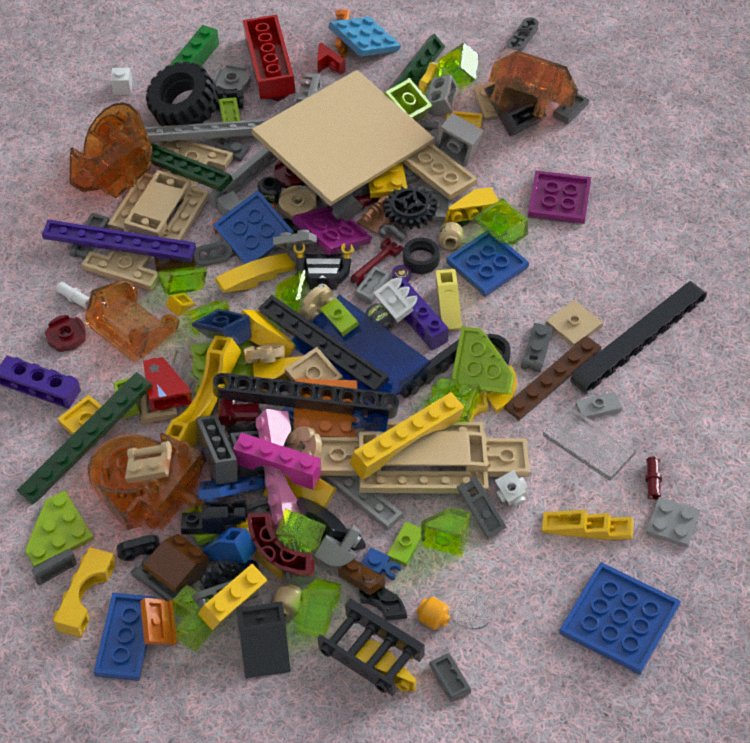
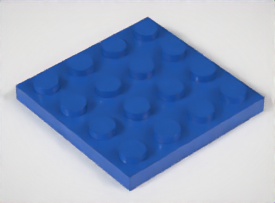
(620, 618)

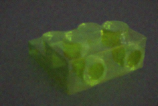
(465, 393)

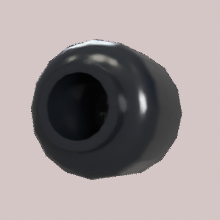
(270, 189)

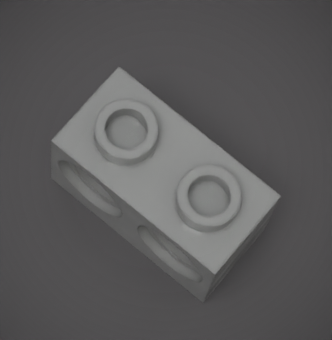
(442, 95)

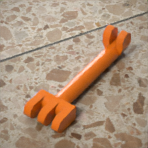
(341, 14)

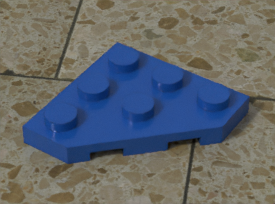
(210, 491)

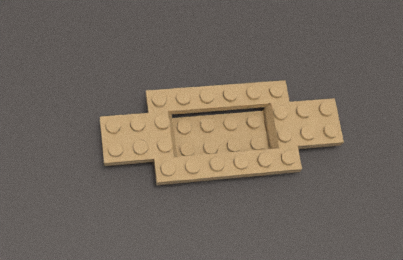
(455, 446)

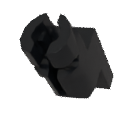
(214, 517)

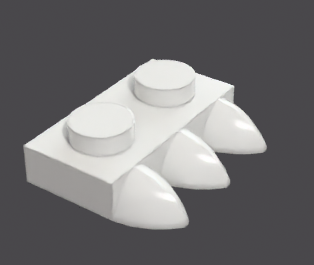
(395, 299)

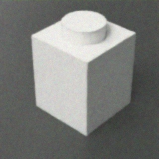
(121, 81)

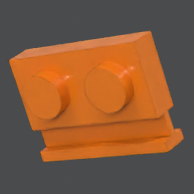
(158, 622)

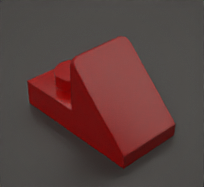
(327, 57)

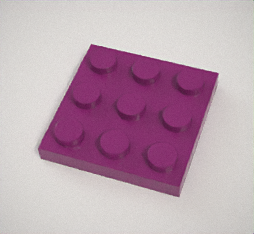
(559, 197)
(330, 231)

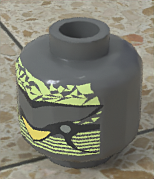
(380, 315)

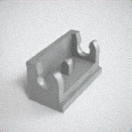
(309, 88)

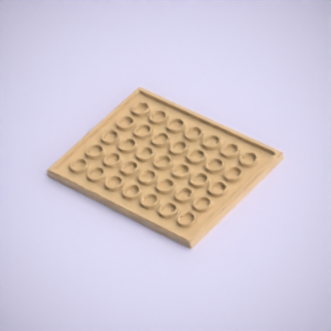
(342, 137)

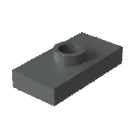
(567, 113)
(54, 566)
(450, 677)

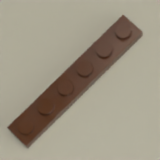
(552, 378)

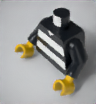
(324, 268)

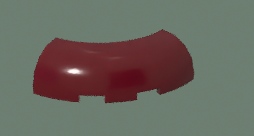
(288, 560)

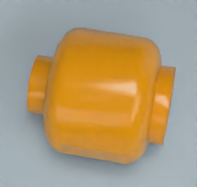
(433, 613)

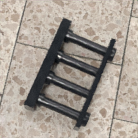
(374, 626)

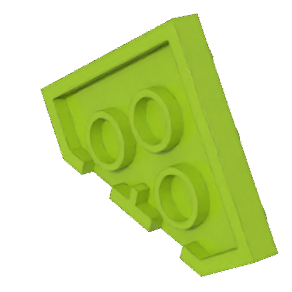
(480, 363)
(57, 530)

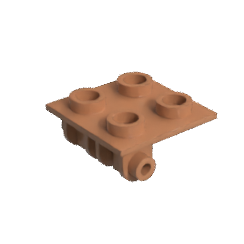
(375, 217)

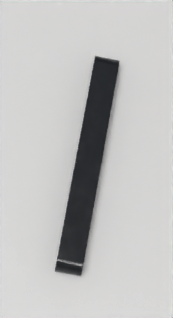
(637, 336)
(296, 389)

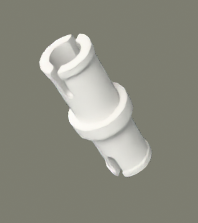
(73, 294)

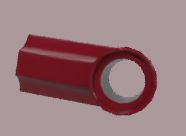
(231, 411)

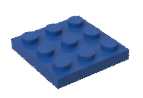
(251, 228)
(487, 263)

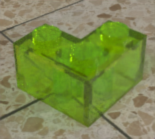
(300, 530)
(317, 607)
(192, 629)

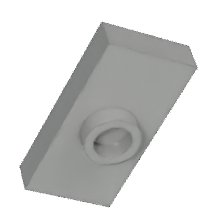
(372, 282)
(599, 405)

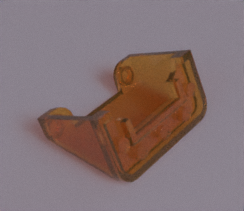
(125, 323)

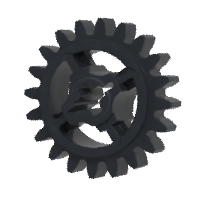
(410, 207)

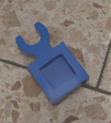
(380, 563)

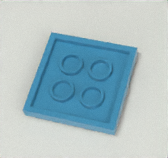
(364, 36)

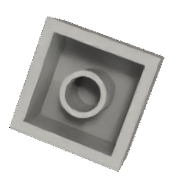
(459, 139)

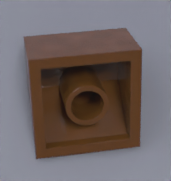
(177, 563)

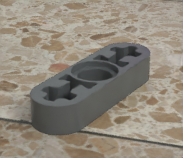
(522, 30)

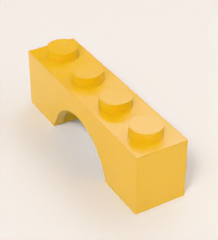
(94, 568)

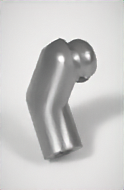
(390, 229)

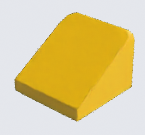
(179, 303)

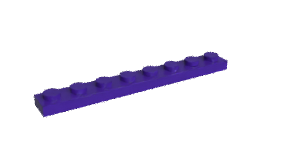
(119, 240)

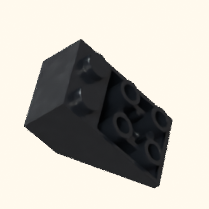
(515, 110)
(263, 639)

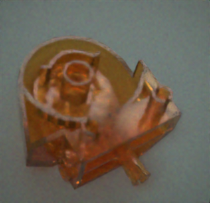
(534, 77)
(113, 152)
(149, 500)

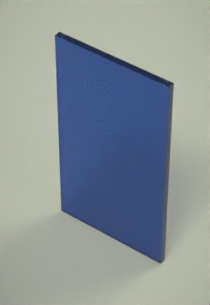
(377, 347)

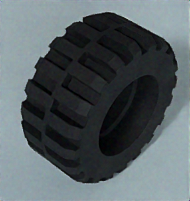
(173, 82)

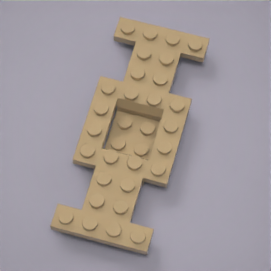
(147, 211)

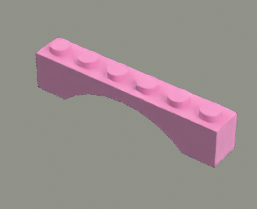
(275, 427)

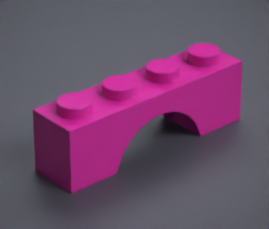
(298, 466)

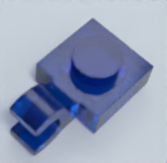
(375, 422)

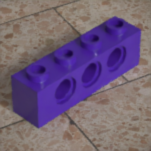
(425, 321)
(39, 382)

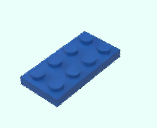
(122, 640)

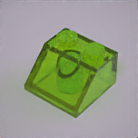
(460, 64)
(503, 222)
(446, 531)

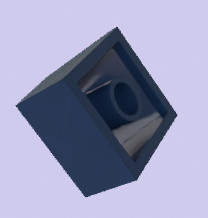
(225, 324)

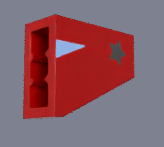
(167, 388)

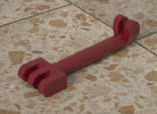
(387, 248)

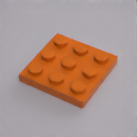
(326, 423)

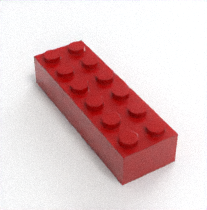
(269, 57)

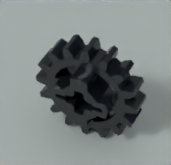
(221, 574)

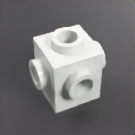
(508, 482)

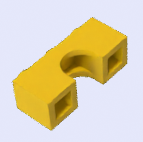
(232, 596)

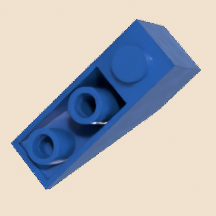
(231, 545)

